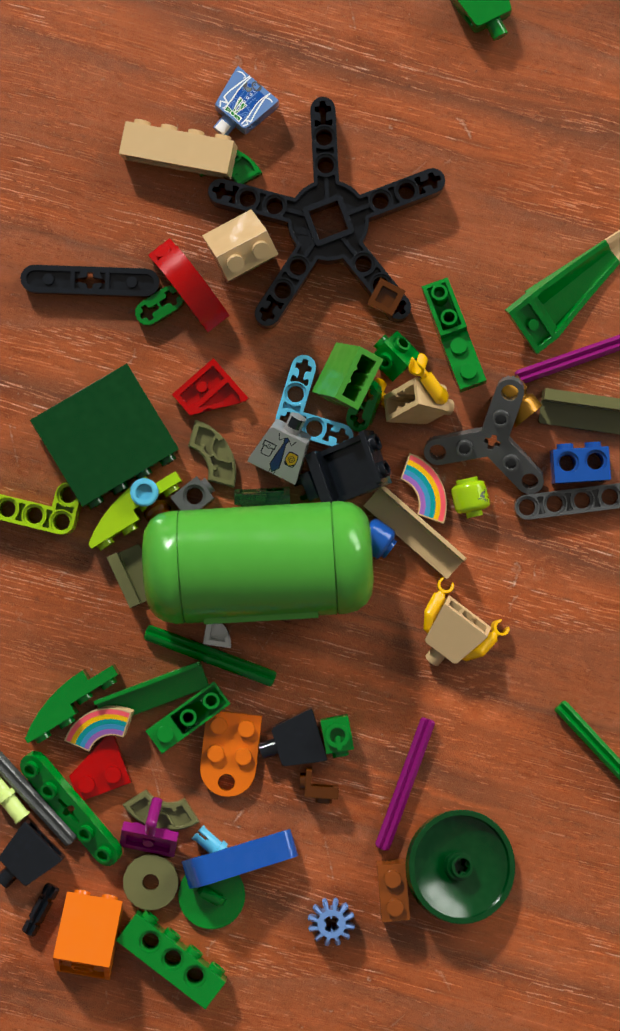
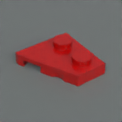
(209, 390)
(101, 770)

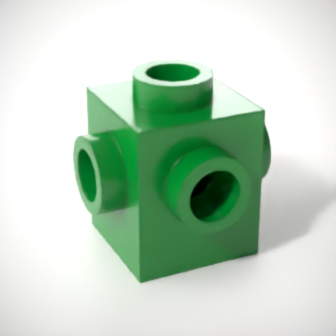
(396, 354)

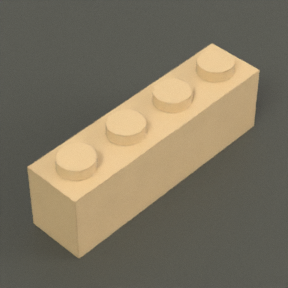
(178, 149)

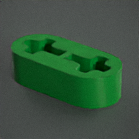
(155, 300)
(369, 407)

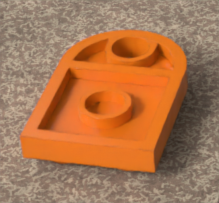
(230, 749)

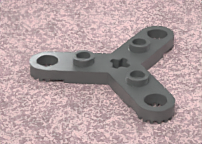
(505, 455)

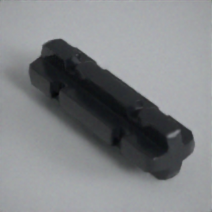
(40, 909)

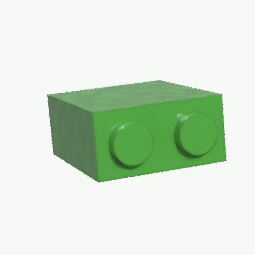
(347, 375)

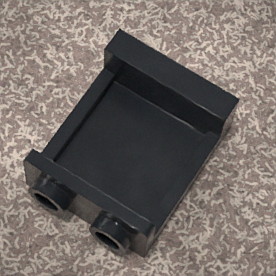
(349, 468)

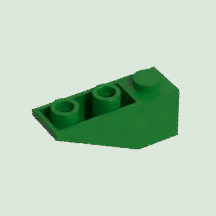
(187, 717)

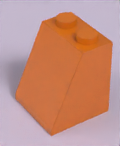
(88, 934)

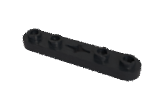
(62, 281)

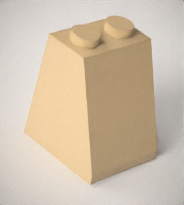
(240, 245)

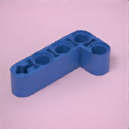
(239, 859)

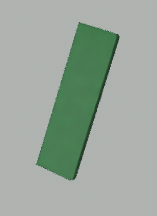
(158, 689)

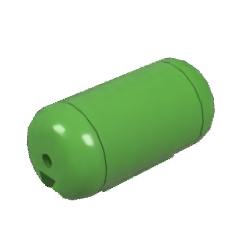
(257, 563)

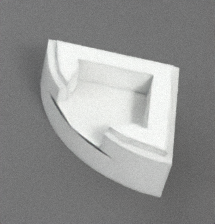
(217, 635)

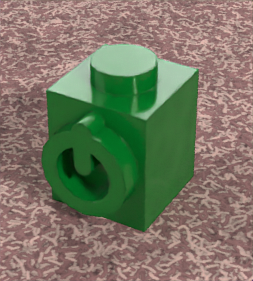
(337, 735)

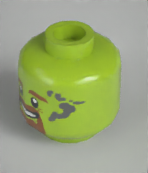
(470, 496)

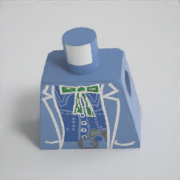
(243, 104)

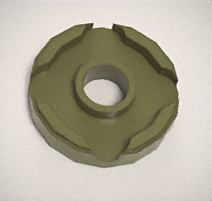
(150, 898)

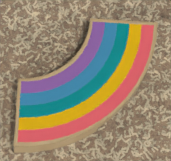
(427, 487)
(99, 723)

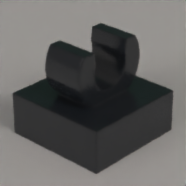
(308, 483)

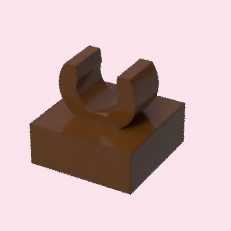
(386, 297)

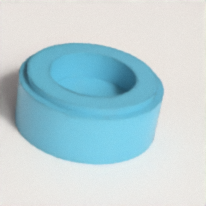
(144, 492)

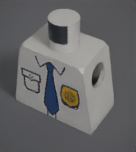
(283, 448)

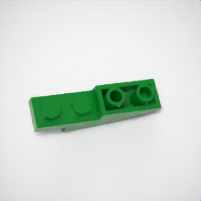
(453, 335)
(60, 706)

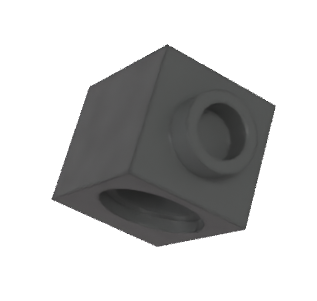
(181, 500)

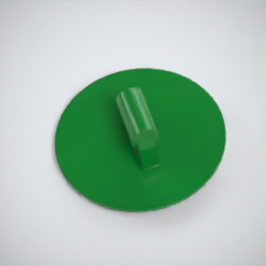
(212, 904)

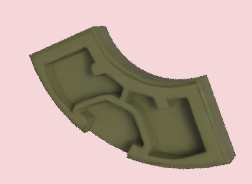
(215, 452)
(172, 816)

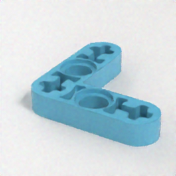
(287, 406)

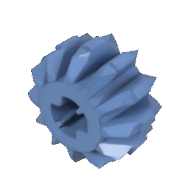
(341, 920)

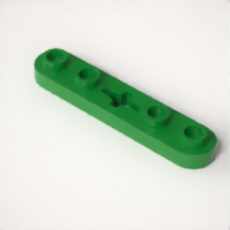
(60, 796)

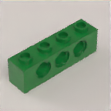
(201, 990)

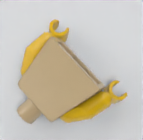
(418, 399)
(455, 630)

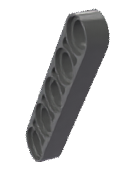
(567, 499)

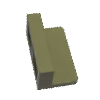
(129, 574)

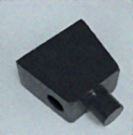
(295, 740)
(28, 855)

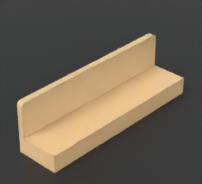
(415, 532)

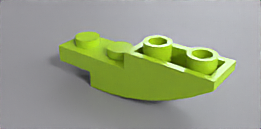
(123, 515)

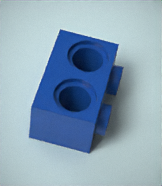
(580, 471)

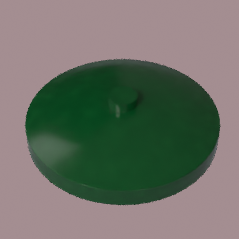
(460, 866)

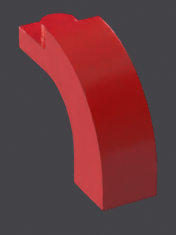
(189, 285)

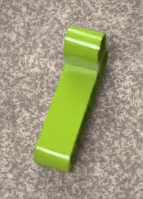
(50, 514)

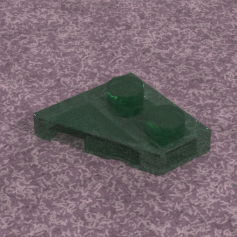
(262, 496)

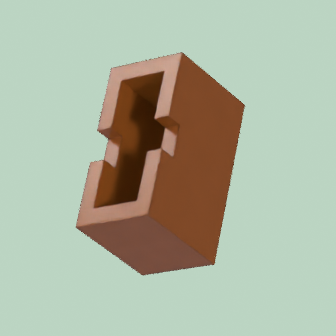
(393, 890)

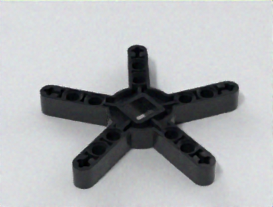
(321, 195)

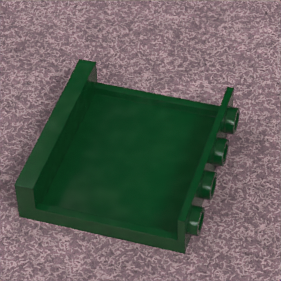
(105, 437)

